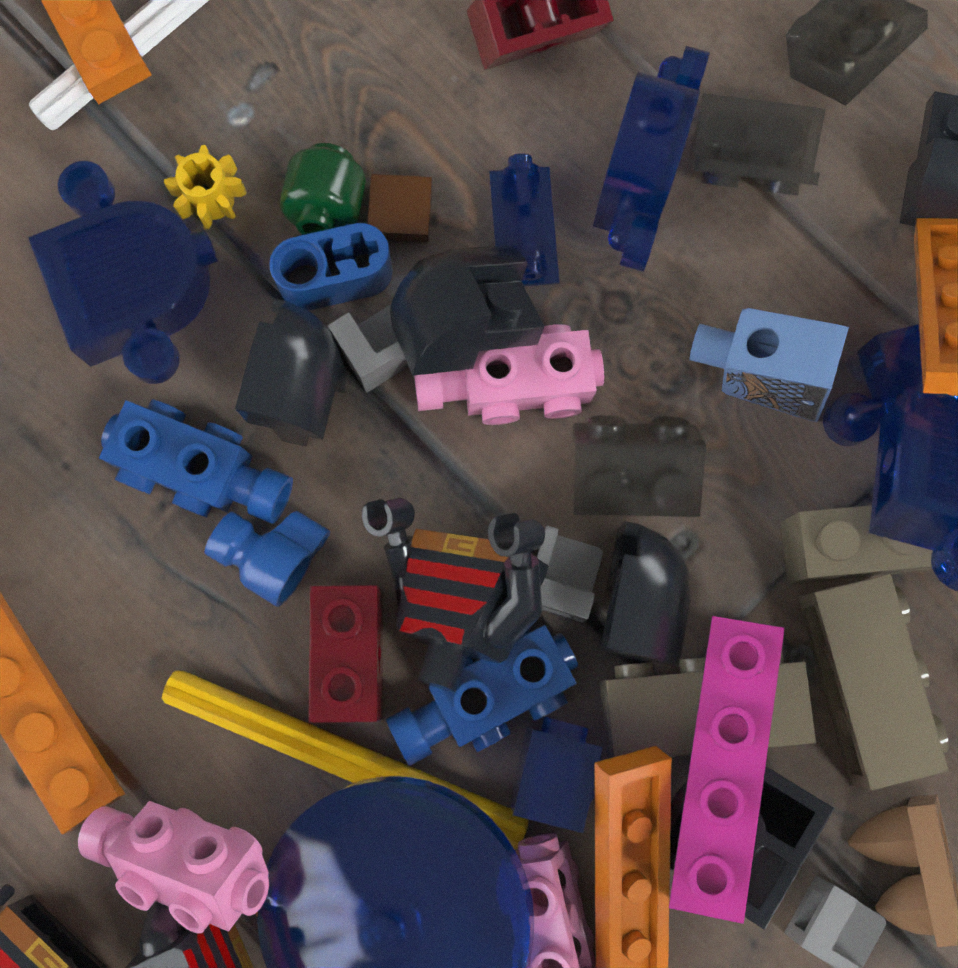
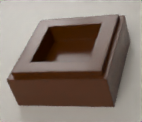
(401, 206)

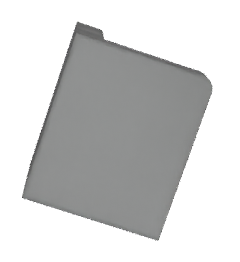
(369, 347)
(569, 576)
(835, 926)

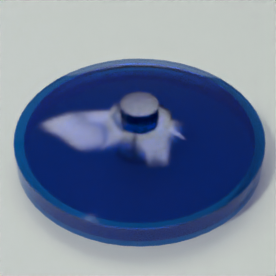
(395, 881)

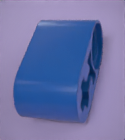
(339, 244)

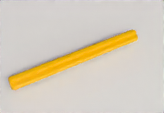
(310, 742)

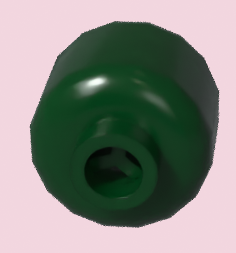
(322, 188)

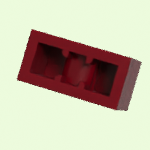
(528, 27)
(346, 654)

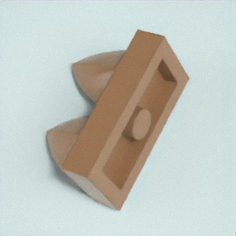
(915, 838)

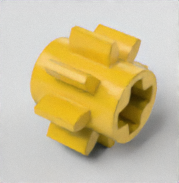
(199, 170)

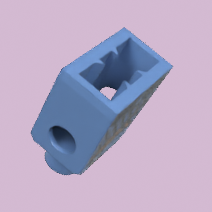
(775, 360)

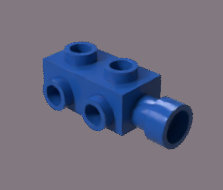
(173, 455)
(505, 696)

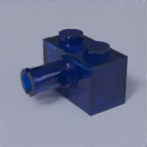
(555, 775)

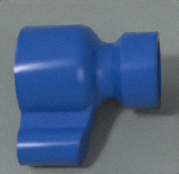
(269, 562)

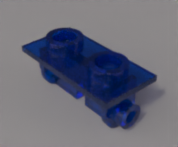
(526, 217)

